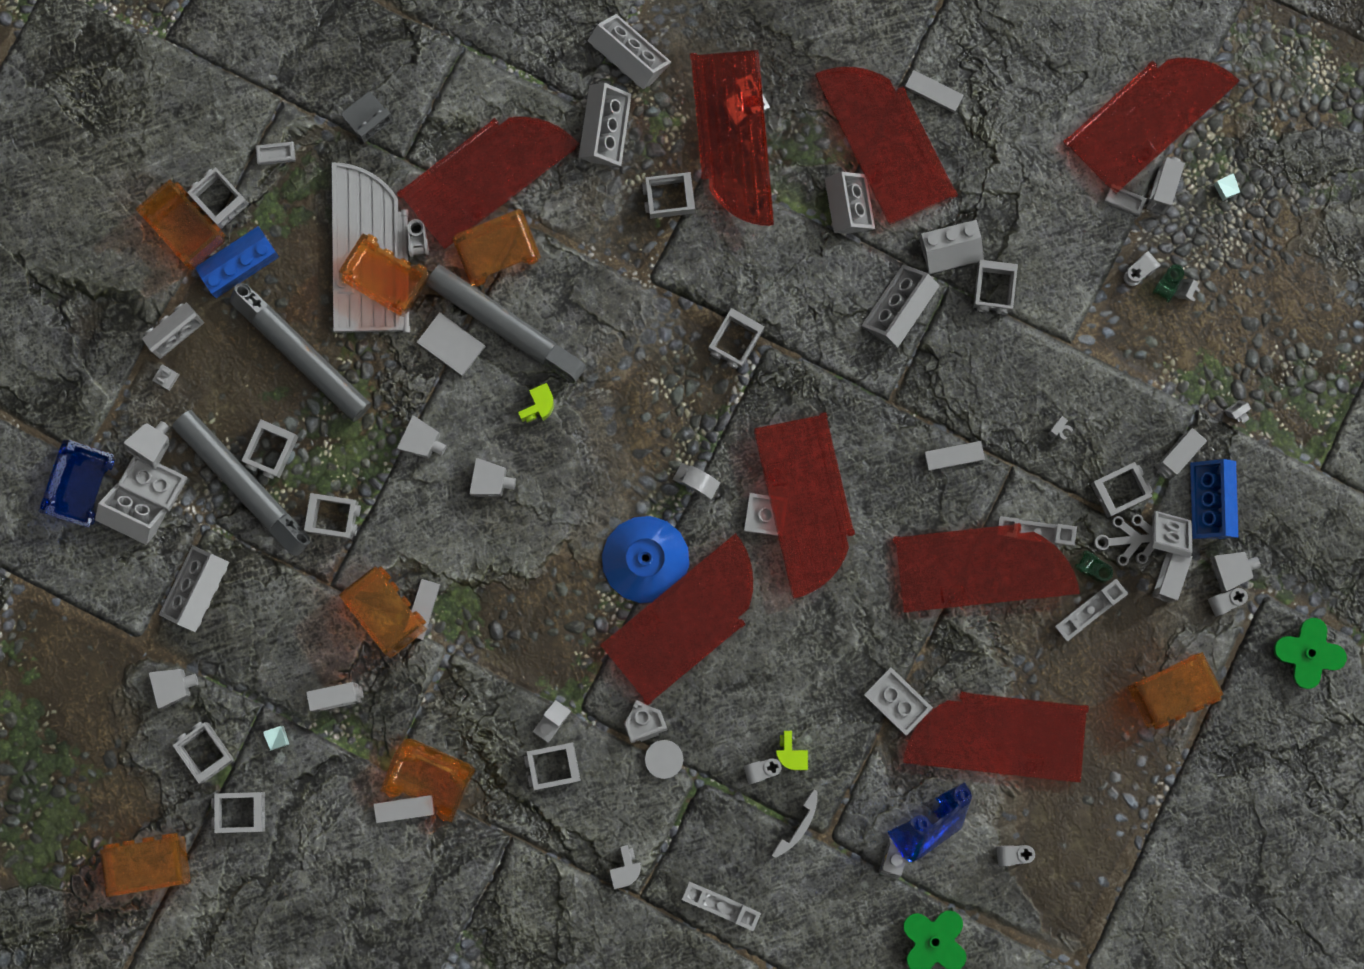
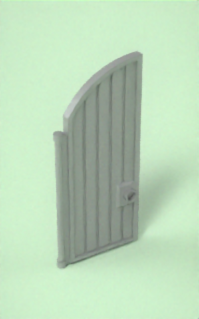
(369, 207)

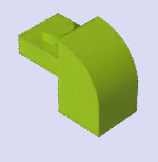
(543, 404)
(791, 758)

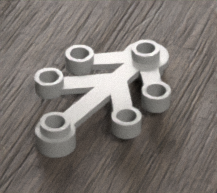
(1133, 539)

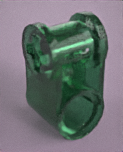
(1167, 285)
(1093, 566)

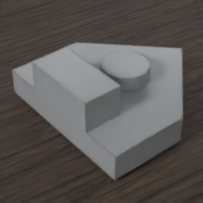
(644, 722)

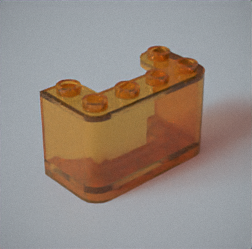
(181, 224)
(383, 275)
(383, 611)
(1176, 691)
(144, 864)

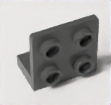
(367, 116)

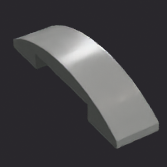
(1056, 534)
(1091, 609)
(810, 804)
(721, 906)

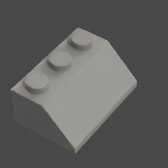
(849, 203)
(952, 246)
(172, 330)
(130, 514)

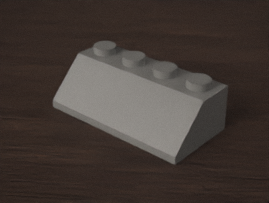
(628, 51)
(605, 125)
(900, 305)
(194, 588)

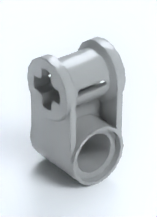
(417, 241)
(1142, 268)
(1225, 602)
(758, 771)
(1011, 855)

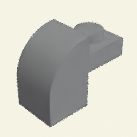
(696, 480)
(627, 874)

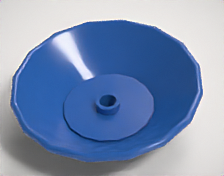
(624, 563)

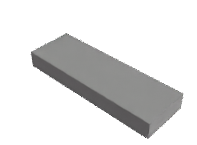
(934, 91)
(954, 455)
(425, 601)
(404, 809)

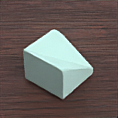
(1227, 187)
(276, 737)

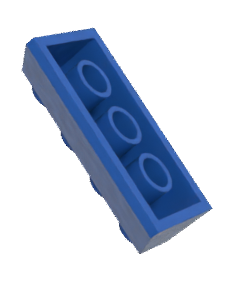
(236, 262)
(1214, 499)

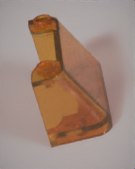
(496, 246)
(427, 771)

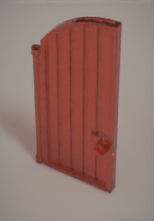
(1148, 117)
(733, 133)
(886, 141)
(485, 174)
(806, 500)
(980, 568)
(685, 621)
(1002, 737)

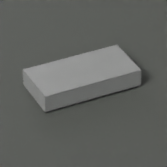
(275, 153)
(1126, 201)

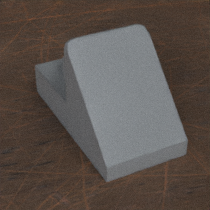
(551, 721)

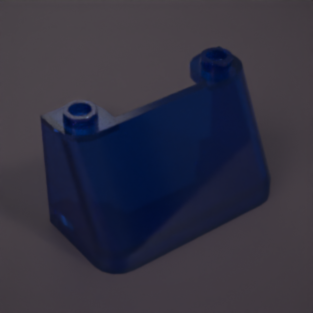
(75, 483)
(919, 836)

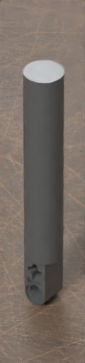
(505, 323)
(299, 352)
(241, 483)

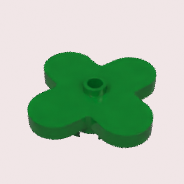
(1295, 651)
(923, 931)

